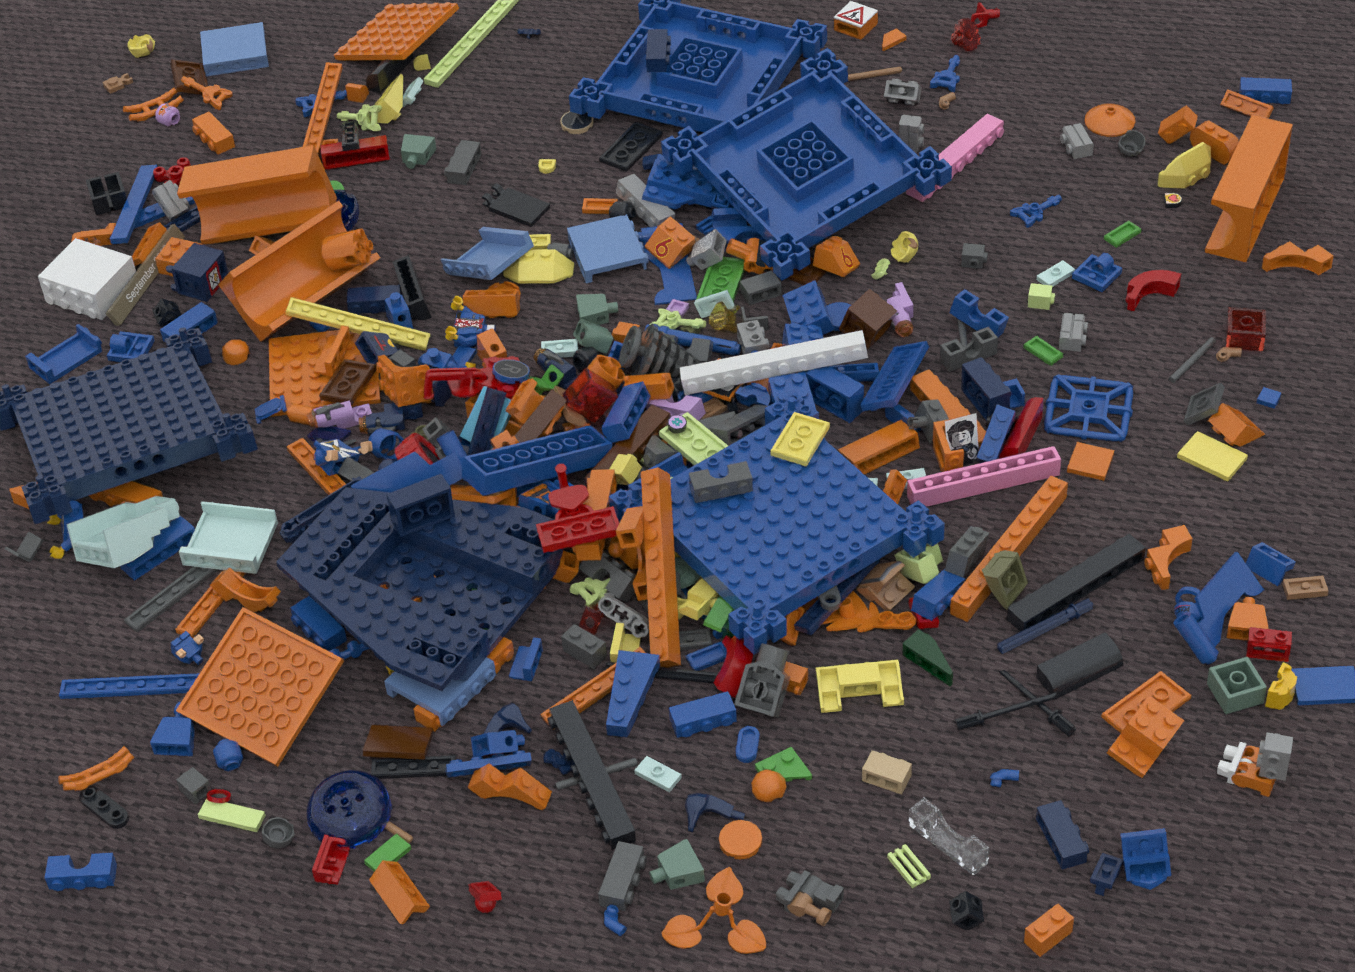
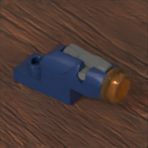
(546, 357)
(392, 418)

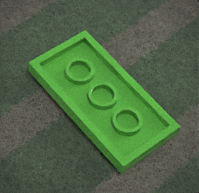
(722, 277)

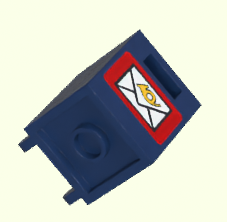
(199, 272)

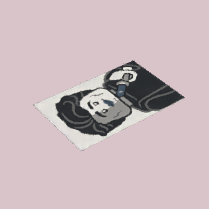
(963, 434)

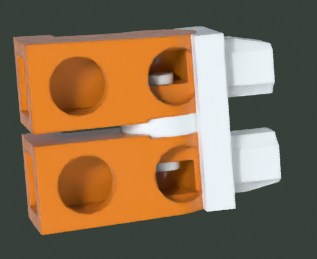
(1243, 768)

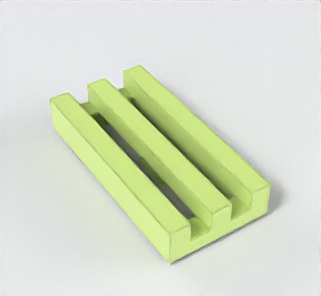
(899, 853)

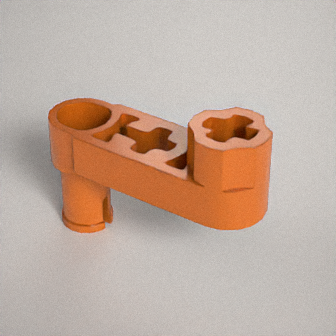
(102, 235)

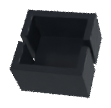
(104, 200)

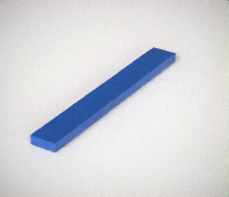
(133, 205)
(126, 686)

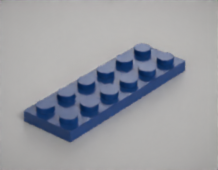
(894, 376)

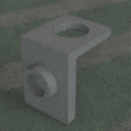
(763, 320)
(28, 547)

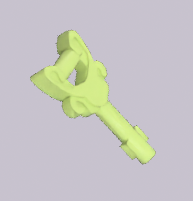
(363, 117)
(674, 320)
(595, 586)

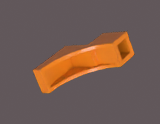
(1289, 255)
(1172, 544)
(251, 596)
(518, 784)

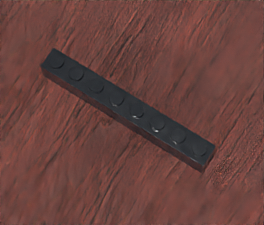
(1076, 583)
(591, 774)

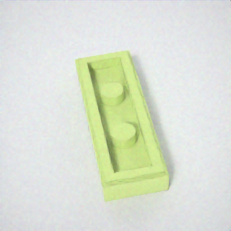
(232, 815)

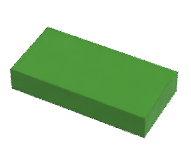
(1122, 234)
(1043, 350)
(390, 851)

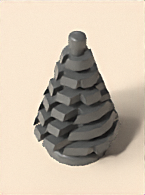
(653, 353)

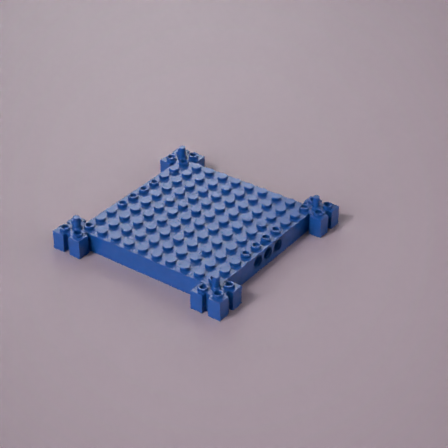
(714, 69)
(805, 162)
(791, 533)

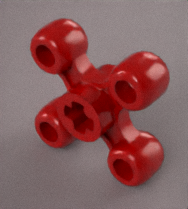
(174, 173)

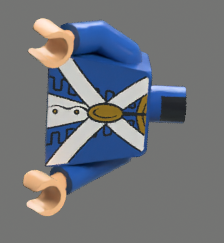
(332, 454)

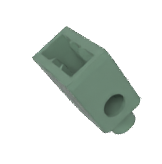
(417, 149)
(595, 308)
(678, 867)

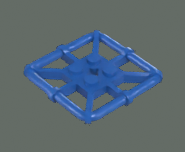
(1096, 414)

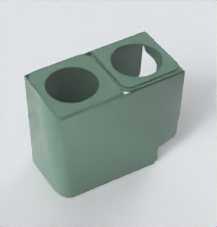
(595, 337)

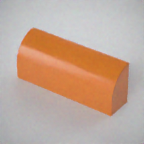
(881, 447)

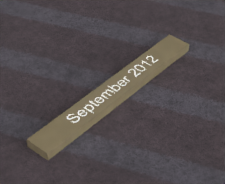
(141, 280)

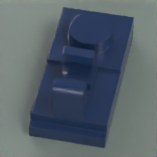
(1106, 873)

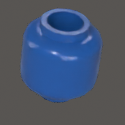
(228, 755)

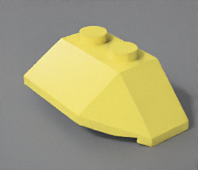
(1187, 168)
(540, 267)

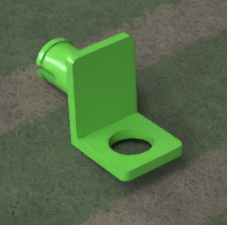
(544, 383)

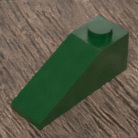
(925, 653)

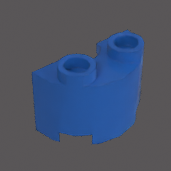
(753, 394)

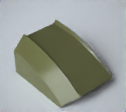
(1005, 576)

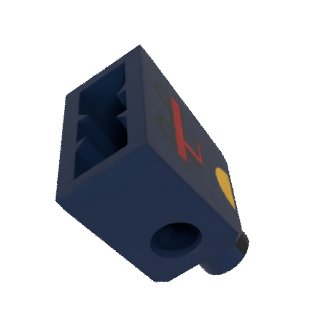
(375, 344)

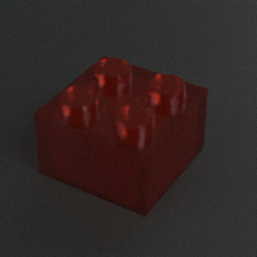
(1246, 328)
(590, 395)

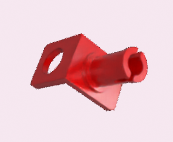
(983, 15)

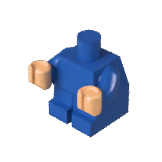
(188, 648)

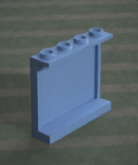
(234, 49)
(606, 246)
(491, 255)
(446, 702)

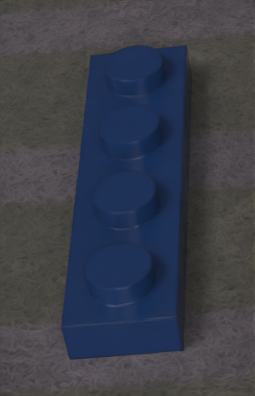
(487, 421)

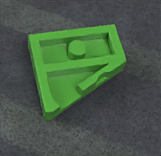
(787, 764)

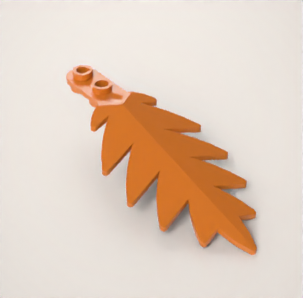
(855, 614)

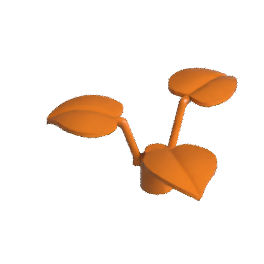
(724, 891)

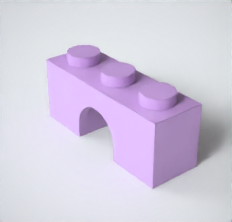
(688, 404)

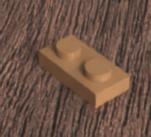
(1305, 587)

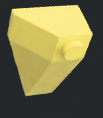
(391, 101)

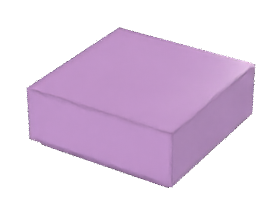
(679, 306)

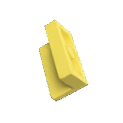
(622, 642)

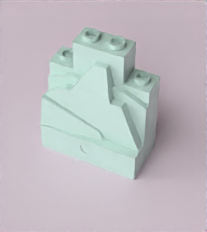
(121, 531)

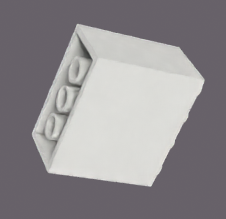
(86, 278)

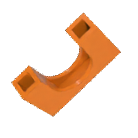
(631, 534)

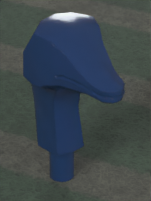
(508, 717)
(699, 803)

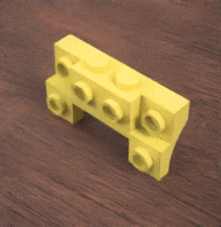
(699, 600)
(859, 680)

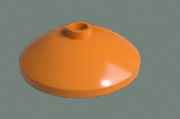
(1109, 120)

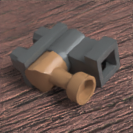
(807, 891)

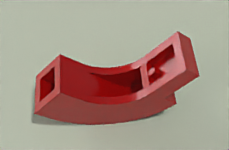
(1151, 282)
(732, 670)

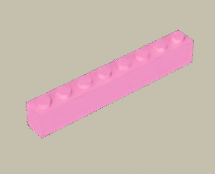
(967, 148)
(984, 477)

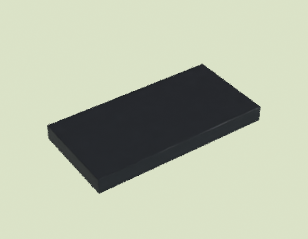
(630, 146)

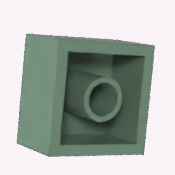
(1236, 685)

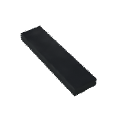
(350, 135)
(410, 768)

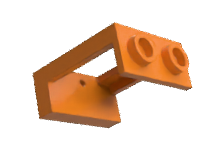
(946, 458)

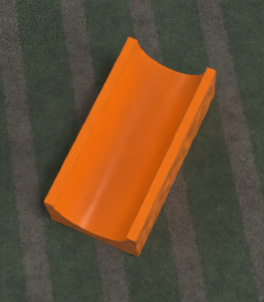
(1249, 187)
(257, 193)
(289, 269)

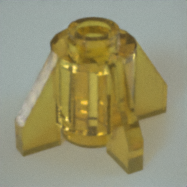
(723, 318)

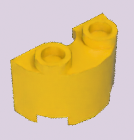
(1282, 691)

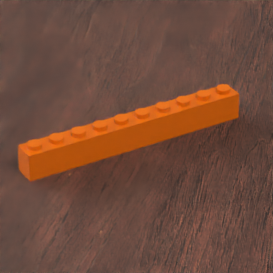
(1015, 539)
(660, 567)

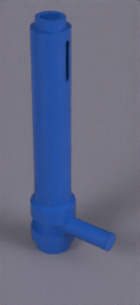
(685, 339)

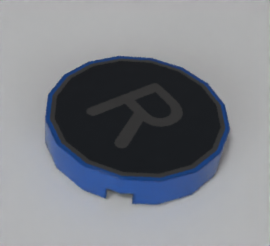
(510, 371)

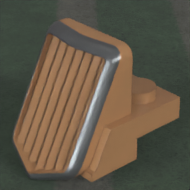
(886, 585)

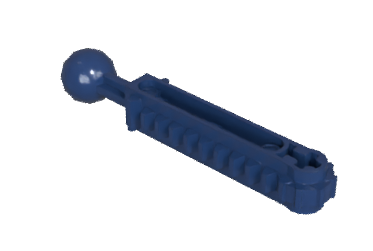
(293, 528)

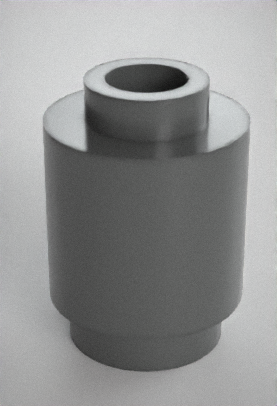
(564, 249)

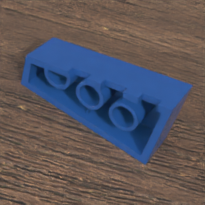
(631, 683)

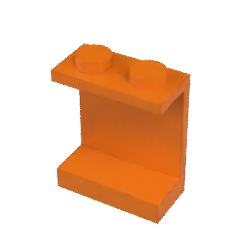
(525, 403)

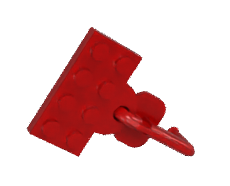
(469, 381)
(574, 521)

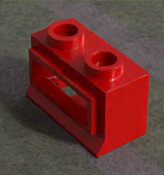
(1269, 640)

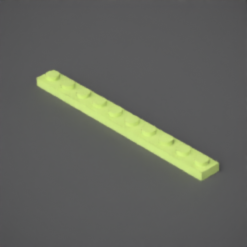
(469, 42)

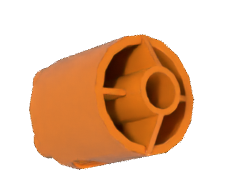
(346, 249)
(608, 369)

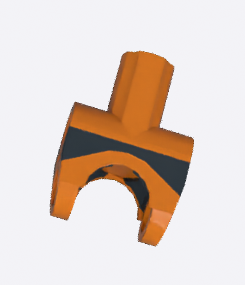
(749, 253)

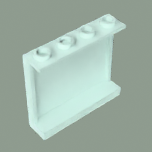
(230, 538)

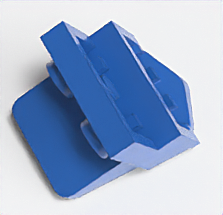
(1146, 857)

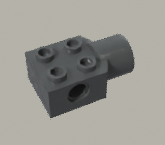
(764, 682)

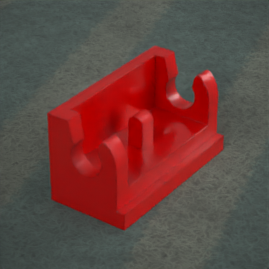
(330, 860)

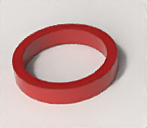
(218, 800)

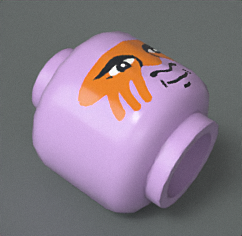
(167, 115)

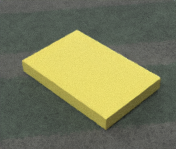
(800, 439)
(1212, 456)

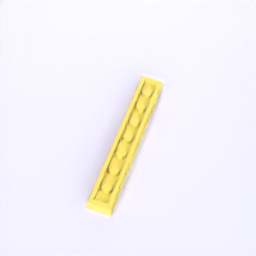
(356, 323)

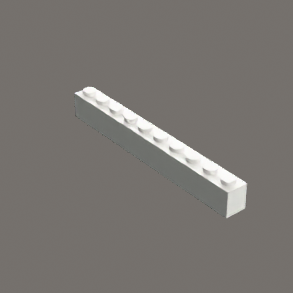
(773, 362)

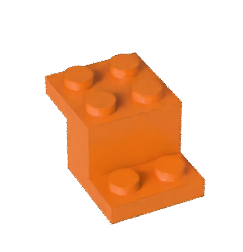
(1145, 736)

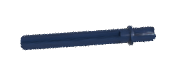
(1044, 626)

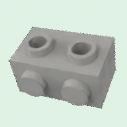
(901, 91)
(751, 337)
(1274, 756)

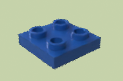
(1097, 271)
(129, 346)

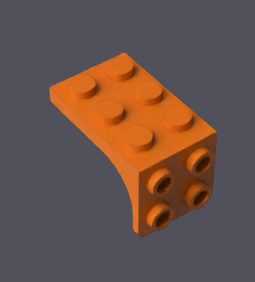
(402, 384)

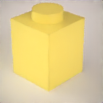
(626, 468)

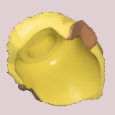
(141, 45)
(904, 247)

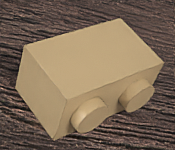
(886, 772)

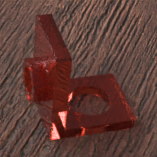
(594, 612)

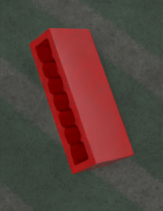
(371, 150)
(1024, 428)

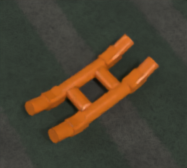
(145, 106)
(113, 765)

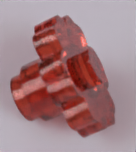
(966, 35)

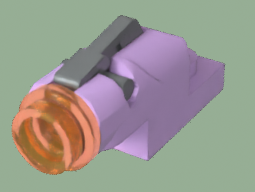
(904, 307)
(337, 414)

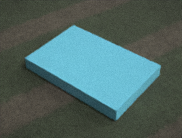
(469, 427)

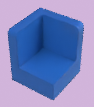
(1017, 393)

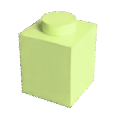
(1040, 296)

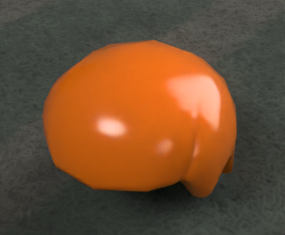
(235, 352)
(768, 785)

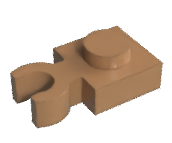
(114, 84)

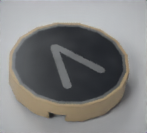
(576, 123)

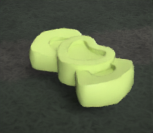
(881, 268)

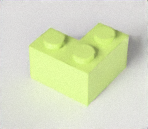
(923, 566)

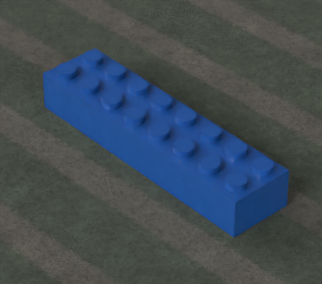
(534, 460)

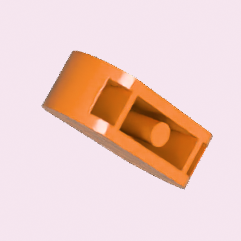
(1221, 141)

